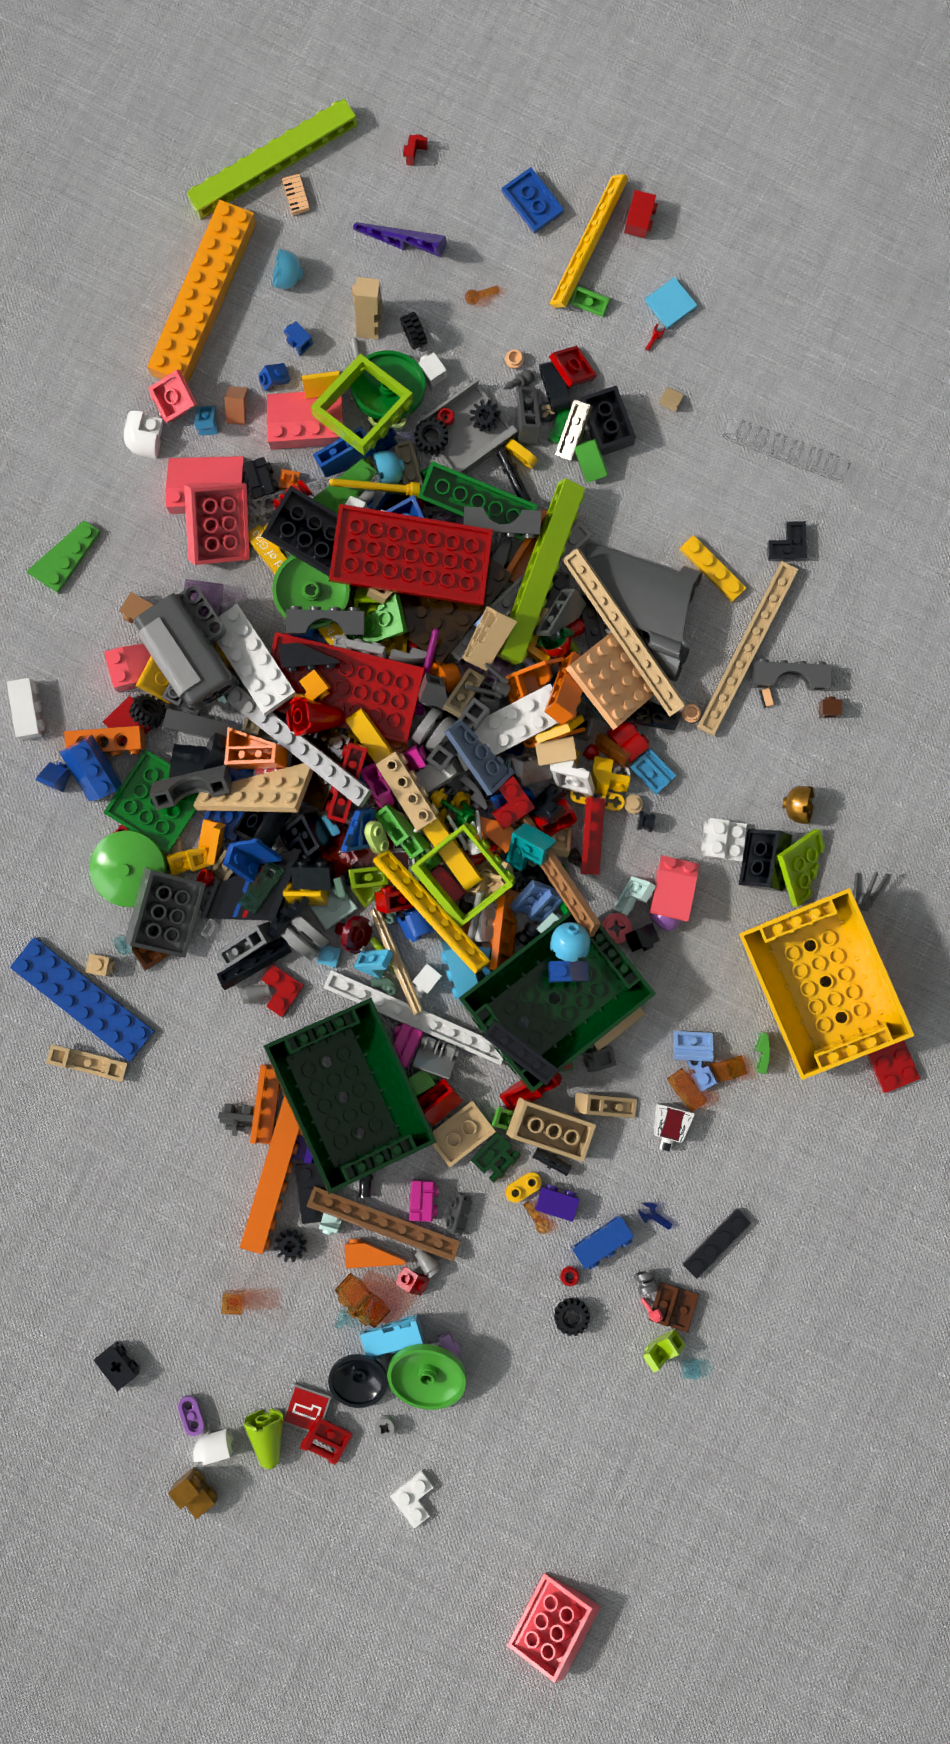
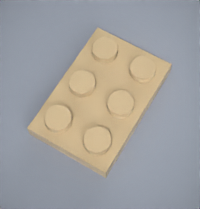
(461, 1133)

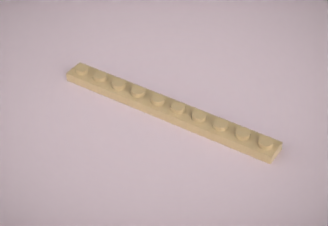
(624, 632)
(747, 648)

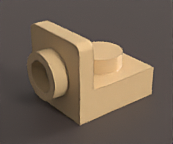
(100, 965)

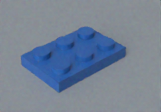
(532, 200)

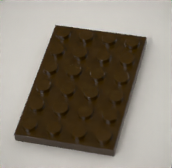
(449, 617)

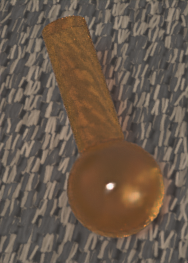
(473, 296)
(541, 1225)

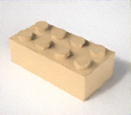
(551, 1129)

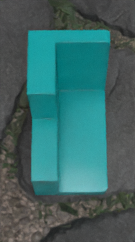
(528, 844)

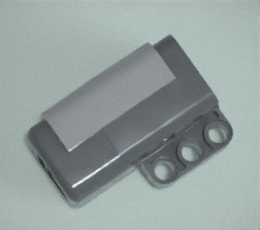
(184, 647)

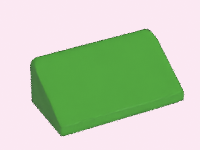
(590, 300)
(591, 460)

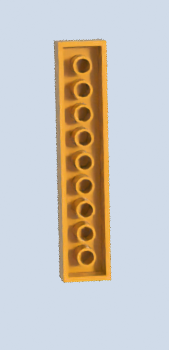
(203, 291)

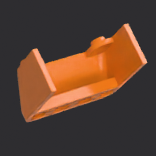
(530, 680)

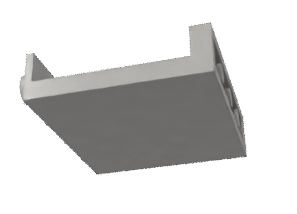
(467, 445)

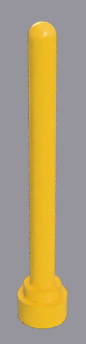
(410, 489)

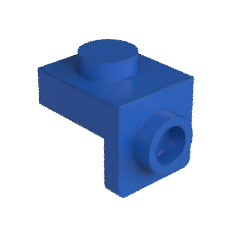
(274, 375)

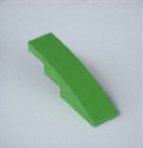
(402, 833)

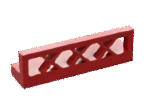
(592, 835)

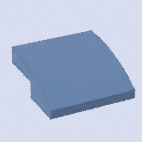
(537, 901)

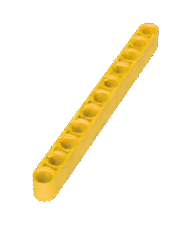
(436, 831)

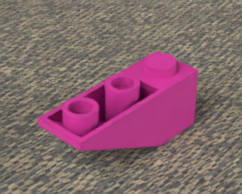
(416, 757)

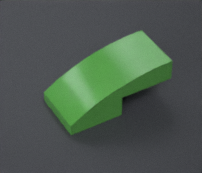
(763, 1047)

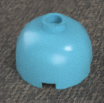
(286, 270)
(389, 467)
(570, 941)

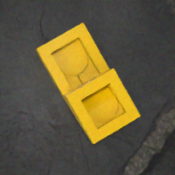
(187, 860)

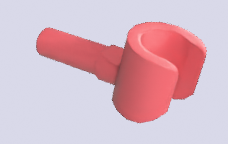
(655, 1315)

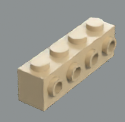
(407, 790)

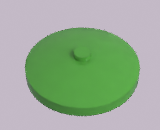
(306, 587)
(120, 863)
(427, 1376)

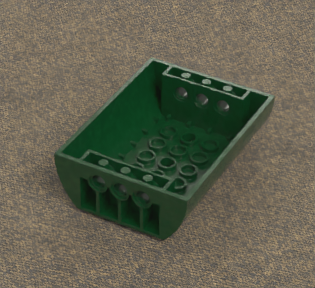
(584, 1008)
(376, 1088)

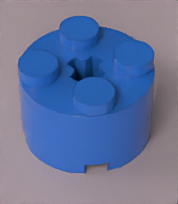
(414, 924)

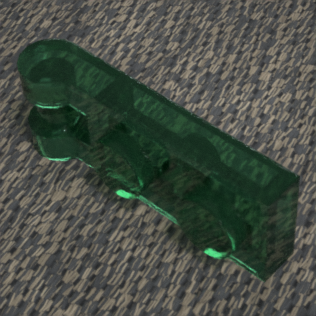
(261, 887)

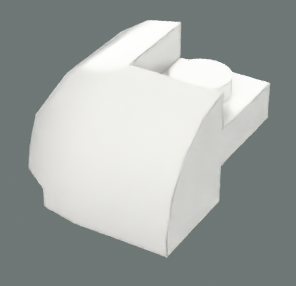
(143, 434)
(213, 1447)

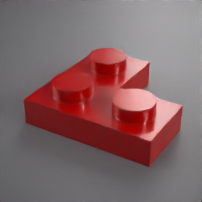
(516, 806)
(286, 987)

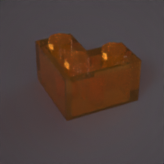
(361, 1301)

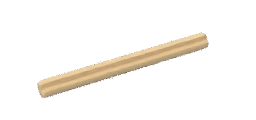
(397, 962)

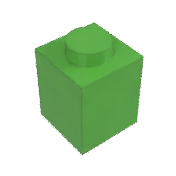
(422, 1081)

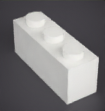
(25, 709)

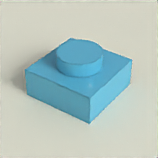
(329, 956)

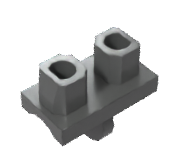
(228, 1117)

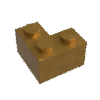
(193, 1493)

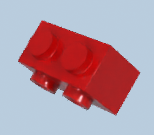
(640, 213)
(391, 900)
(439, 1101)

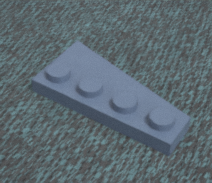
(483, 764)

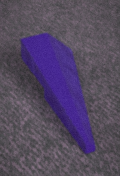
(400, 238)

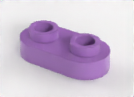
(192, 1414)

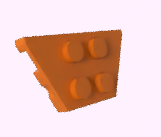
(504, 934)

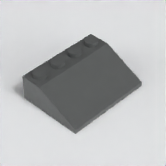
(164, 912)

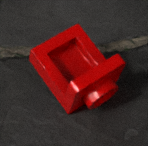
(414, 142)
(412, 1281)

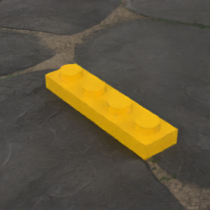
(712, 568)

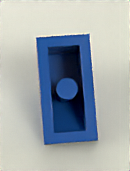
(54, 776)
(568, 971)

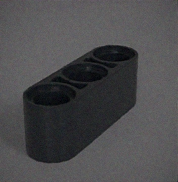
(554, 387)

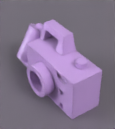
(448, 1343)

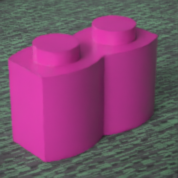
(375, 781)

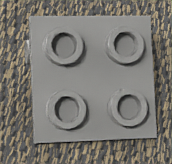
(436, 1058)

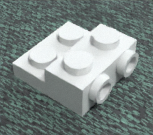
(571, 778)
(724, 840)

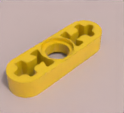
(612, 796)

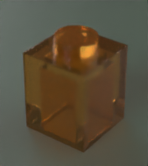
(233, 1302)

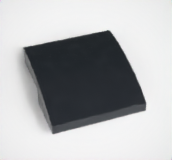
(186, 759)

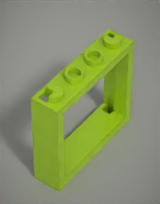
(341, 384)
(441, 895)

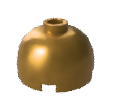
(799, 804)

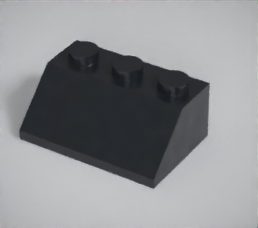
(760, 860)

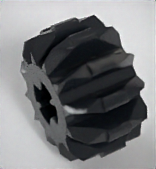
(491, 410)
(297, 1249)

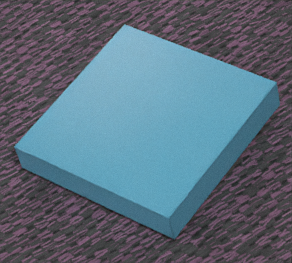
(670, 303)

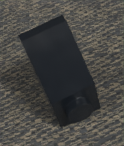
(215, 752)

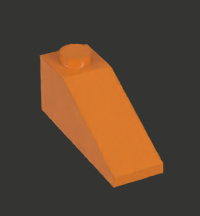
(366, 1254)

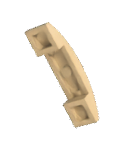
(86, 1062)

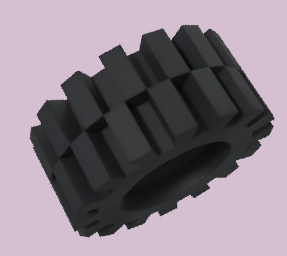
(413, 330)
(428, 425)
(147, 711)
(522, 882)
(572, 1329)

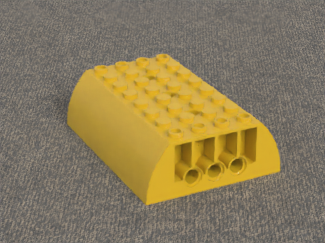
(808, 1009)

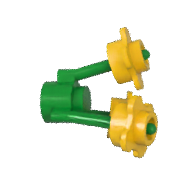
(461, 801)

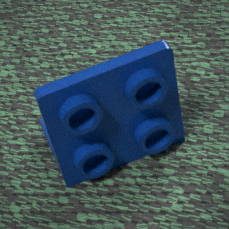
(246, 857)

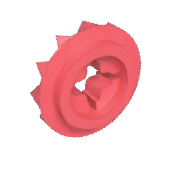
(622, 921)

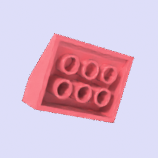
(292, 423)
(199, 470)
(216, 522)
(553, 1627)

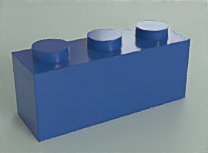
(340, 455)
(603, 1242)

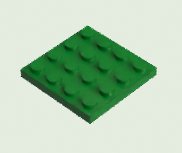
(136, 811)

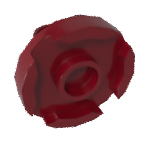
(354, 933)

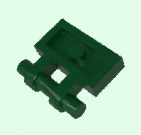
(491, 1152)

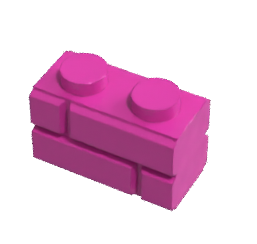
(406, 1042)
(422, 1200)

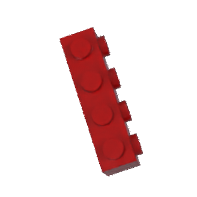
(354, 758)

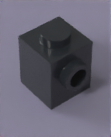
(642, 938)

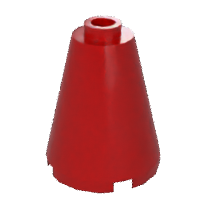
(311, 716)

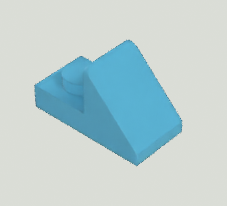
(374, 962)

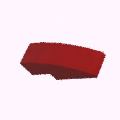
(512, 1094)

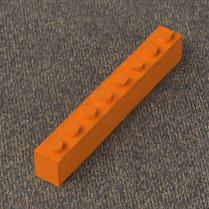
(272, 1182)

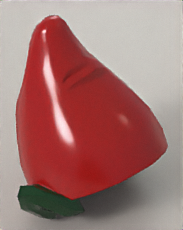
(558, 644)

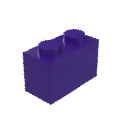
(557, 1203)

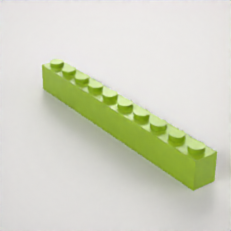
(272, 158)
(541, 569)

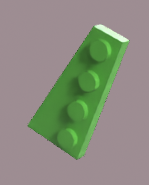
(333, 496)
(63, 559)
(384, 623)

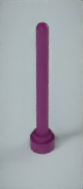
(420, 708)

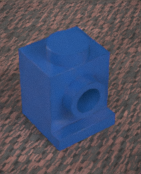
(298, 337)

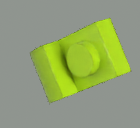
(663, 1349)

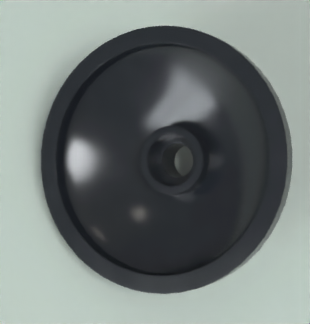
(357, 1389)

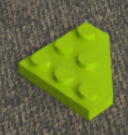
(800, 866)

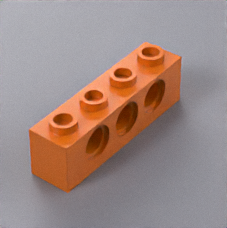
(134, 734)

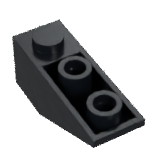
(299, 655)

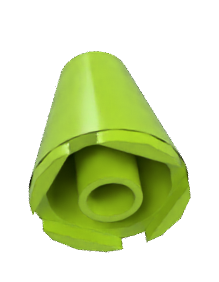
(265, 1436)

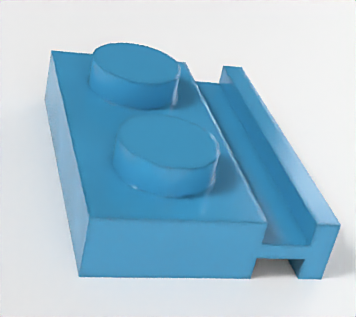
(652, 771)

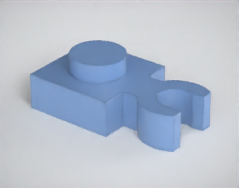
(703, 1077)

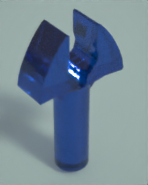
(655, 1216)

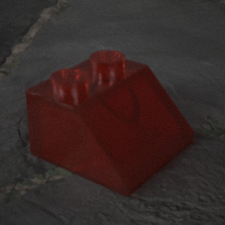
(342, 860)

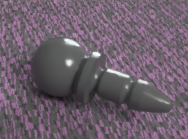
(524, 378)

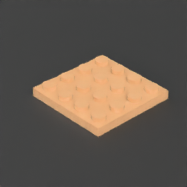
(610, 680)

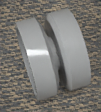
(433, 728)
(304, 937)

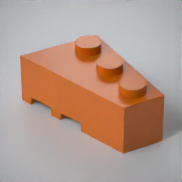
(251, 752)

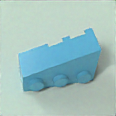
(458, 972)
(392, 1336)

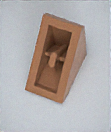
(236, 405)

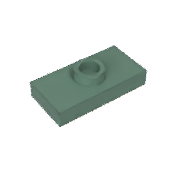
(340, 889)

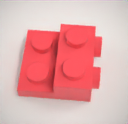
(172, 396)

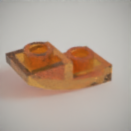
(687, 1090)

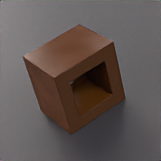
(830, 707)

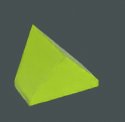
(366, 882)

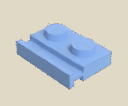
(693, 1046)

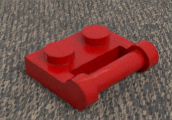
(329, 1434)

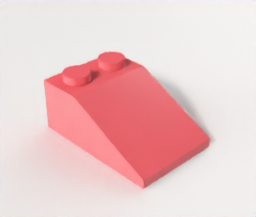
(126, 665)
(674, 888)

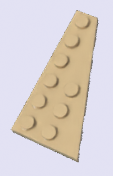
(266, 792)

